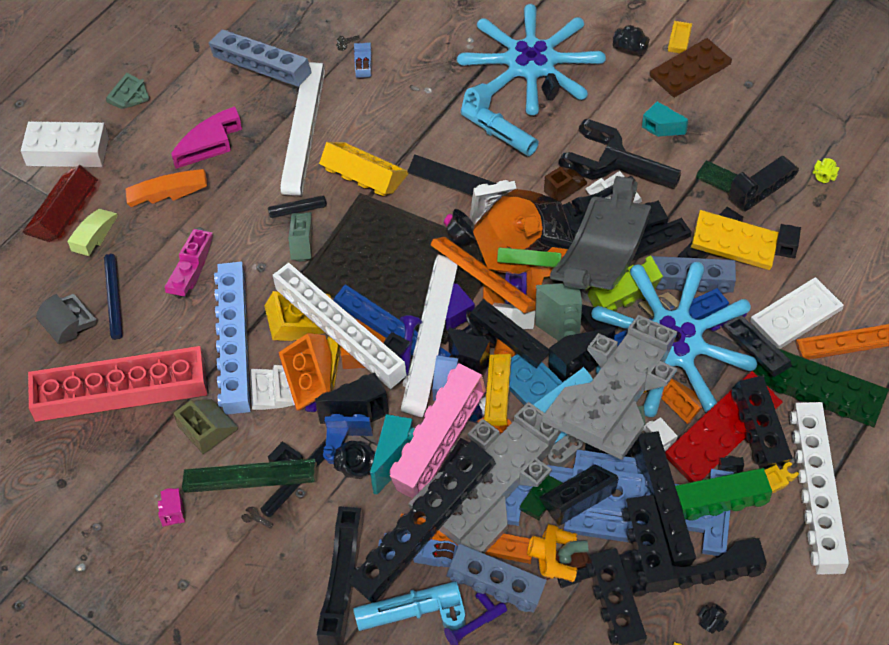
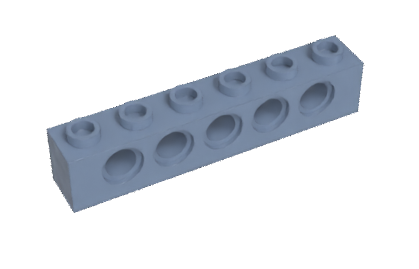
(260, 57)

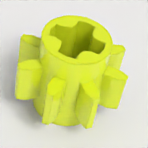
(826, 170)

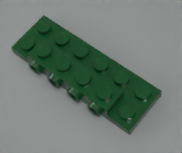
(836, 390)

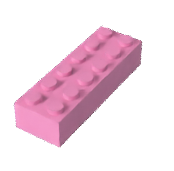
(438, 431)

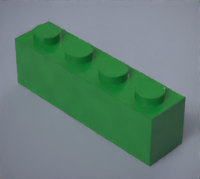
(724, 494)

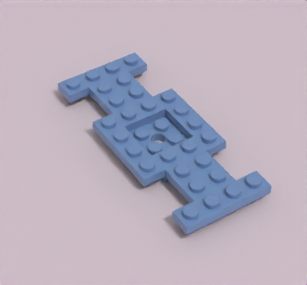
(632, 485)

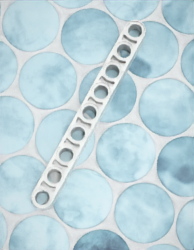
(302, 132)
(429, 337)

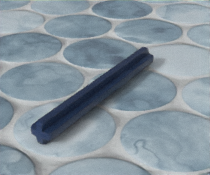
(113, 296)

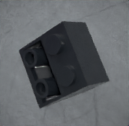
(469, 350)

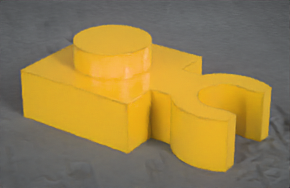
(779, 478)

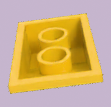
(286, 320)

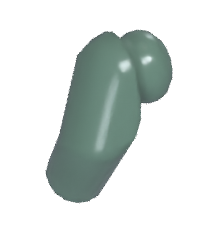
(570, 548)

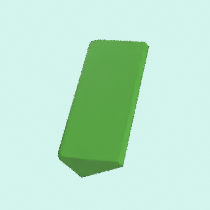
(528, 257)

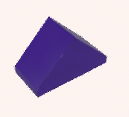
(457, 308)

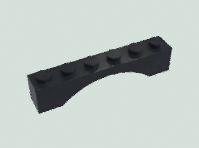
(655, 468)
(741, 560)
(338, 596)

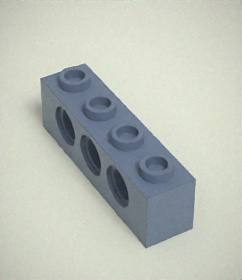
(717, 273)
(509, 576)

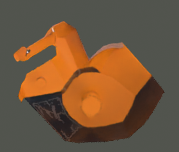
(523, 222)

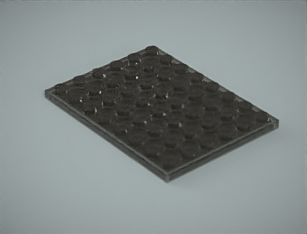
(386, 258)

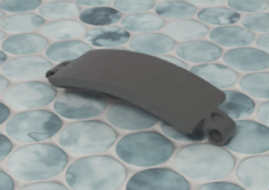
(605, 239)

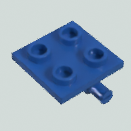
(339, 427)

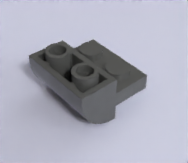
(64, 317)

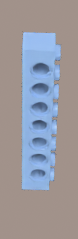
(232, 289)

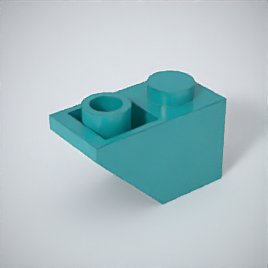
(663, 121)

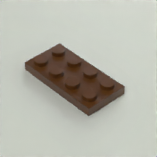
(690, 67)

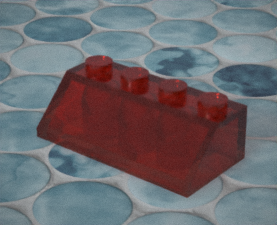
(61, 205)

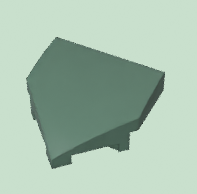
(128, 92)

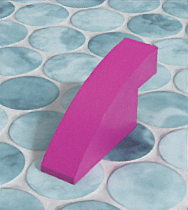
(207, 138)

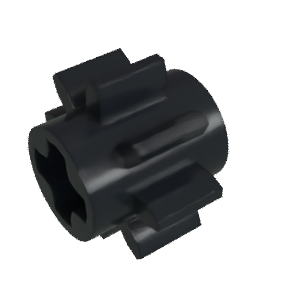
(713, 618)

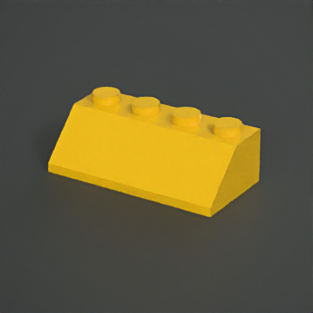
(362, 167)

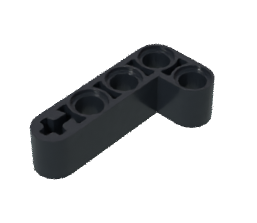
(751, 190)

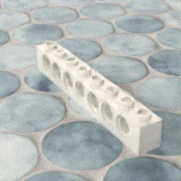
(340, 325)
(826, 561)

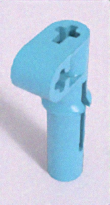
(495, 124)
(414, 605)

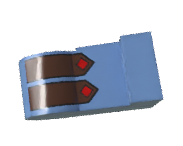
(363, 59)
(437, 553)

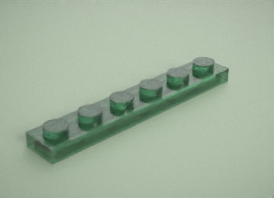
(249, 475)

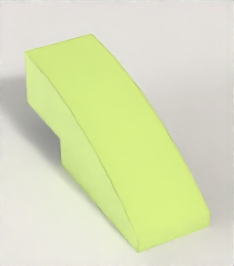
(91, 231)

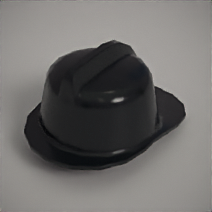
(460, 228)

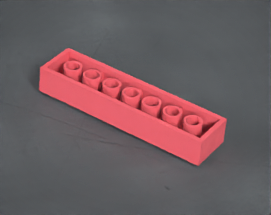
(117, 383)

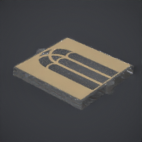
(668, 301)

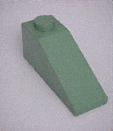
(300, 236)

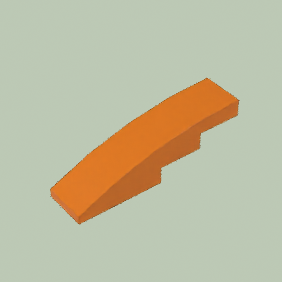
(165, 186)

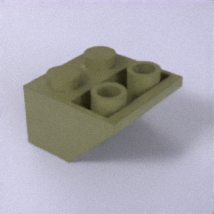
(204, 423)

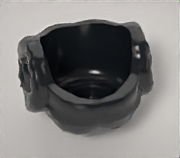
(632, 39)
(354, 459)

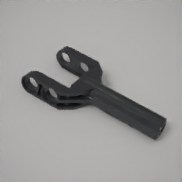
(617, 157)

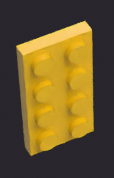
(734, 240)

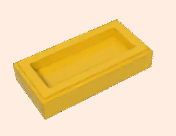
(679, 37)

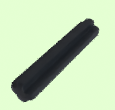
(297, 206)

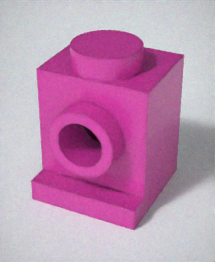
(171, 507)

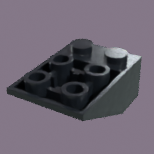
(571, 353)
(361, 397)

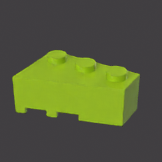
(626, 291)

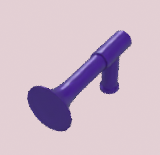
(410, 323)
(492, 612)

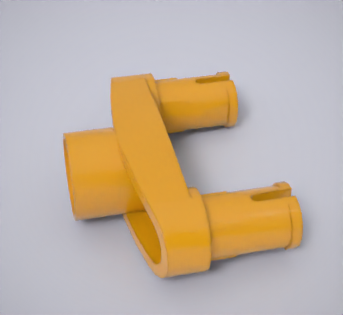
(545, 551)

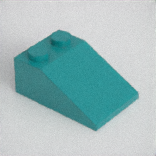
(393, 438)

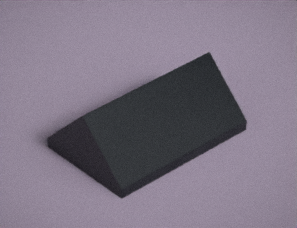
(579, 493)

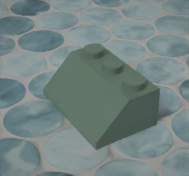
(558, 310)

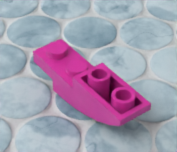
(191, 263)

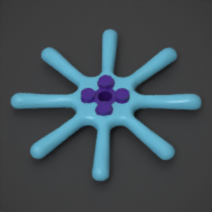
(532, 57)
(688, 332)

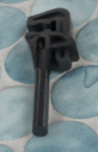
(582, 203)

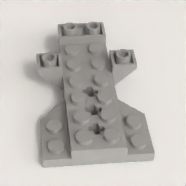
(606, 409)
(518, 462)

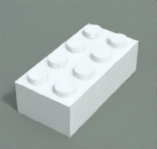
(64, 144)

